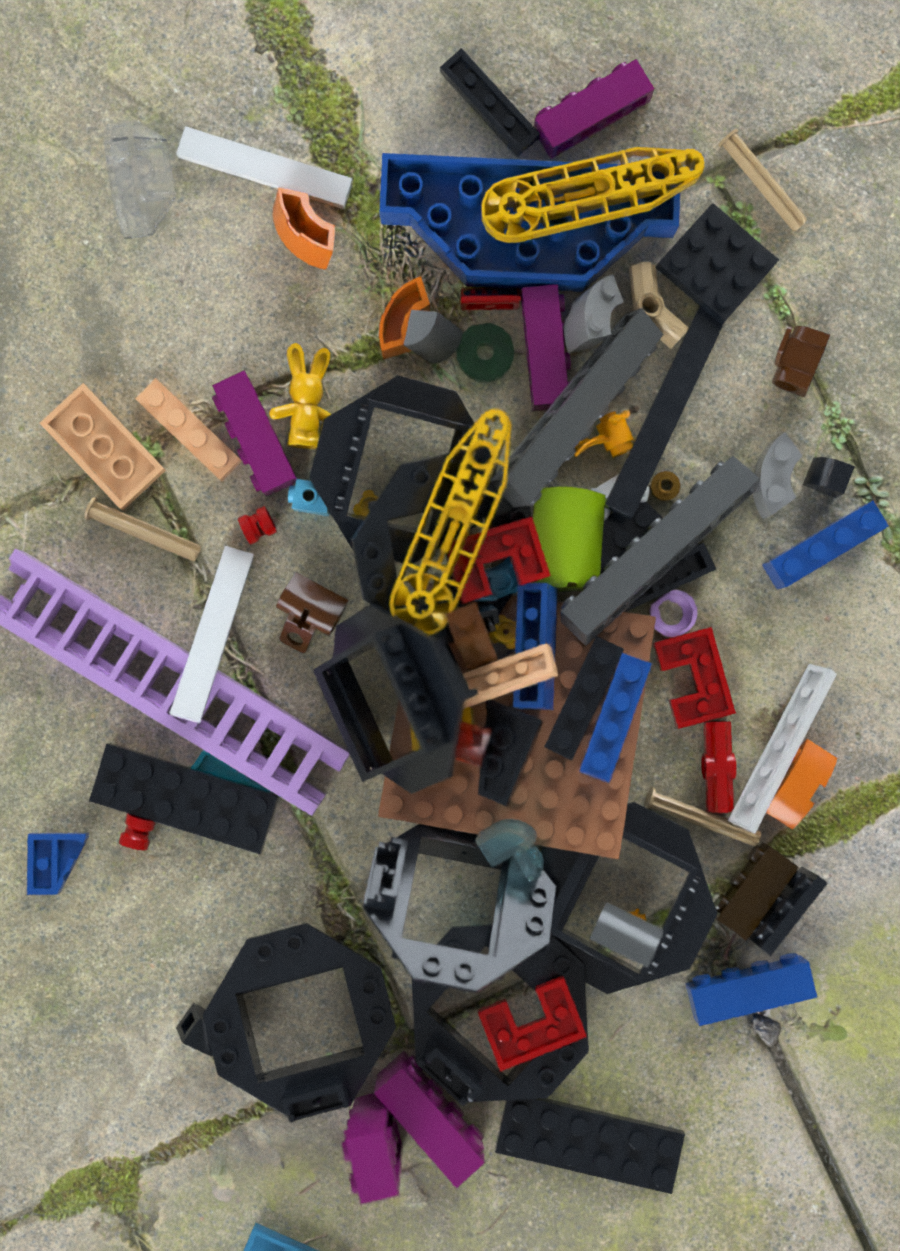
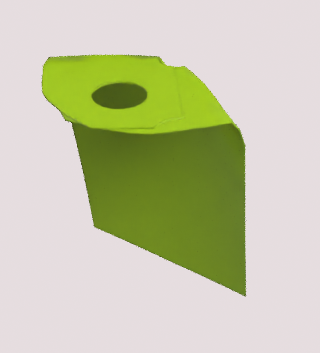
(570, 534)

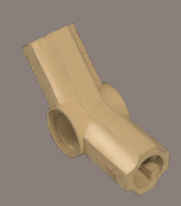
(645, 293)

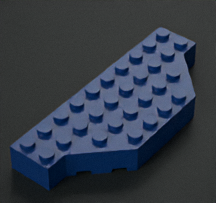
(444, 202)

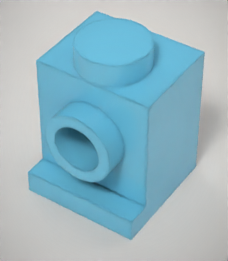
(296, 496)

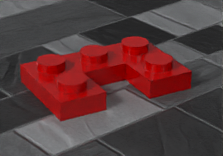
(513, 540)
(702, 655)
(519, 1044)

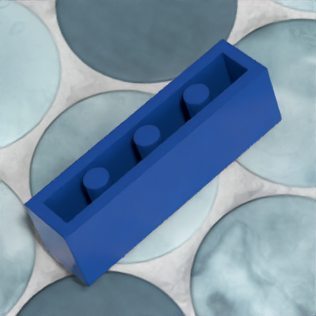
(825, 545)
(536, 627)
(615, 718)
(751, 989)

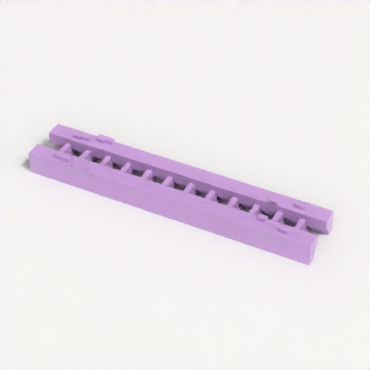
(154, 703)

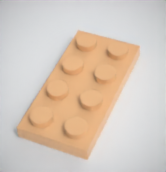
(102, 446)

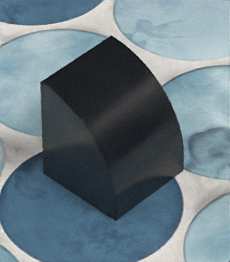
(828, 476)
(193, 1030)

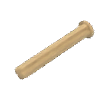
(763, 180)
(141, 530)
(699, 817)

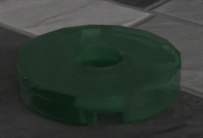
(485, 335)

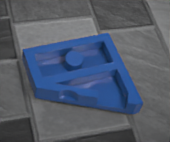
(51, 860)

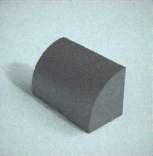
(432, 336)
(627, 934)

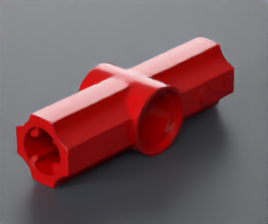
(718, 766)

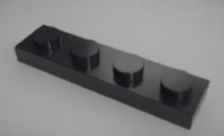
(489, 102)
(584, 698)

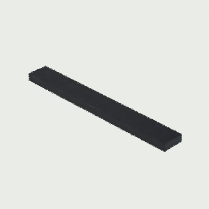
(663, 415)

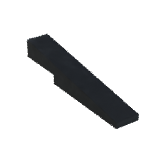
(690, 567)

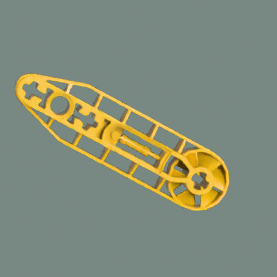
(607, 184)
(461, 508)

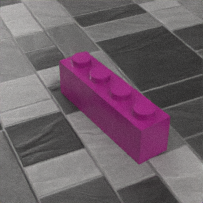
(593, 108)
(544, 344)
(255, 434)

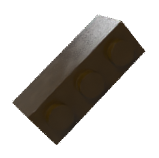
(754, 890)

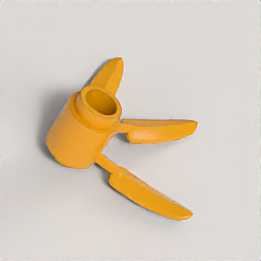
(612, 433)

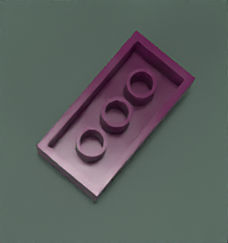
(430, 1118)
(373, 1149)

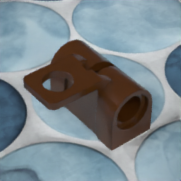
(799, 359)
(309, 609)

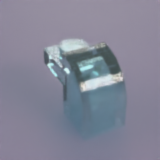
(511, 839)

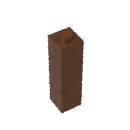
(471, 636)

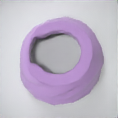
(688, 608)

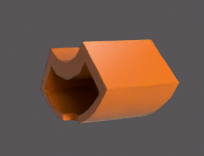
(302, 229)
(396, 317)
(808, 770)

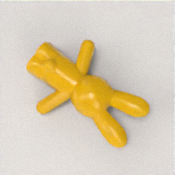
(306, 392)

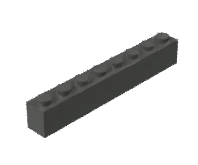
(577, 408)
(658, 550)

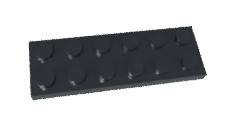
(184, 798)
(591, 1142)

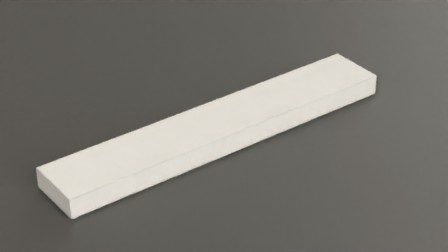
(264, 167)
(212, 635)
(782, 747)

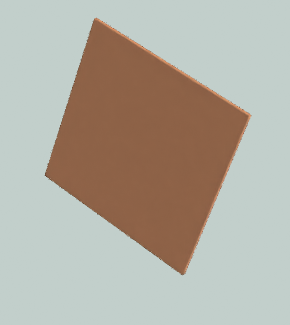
(552, 794)

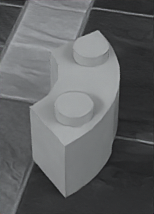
(590, 315)
(775, 472)

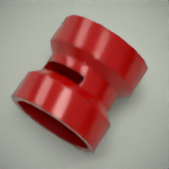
(251, 528)
(136, 832)

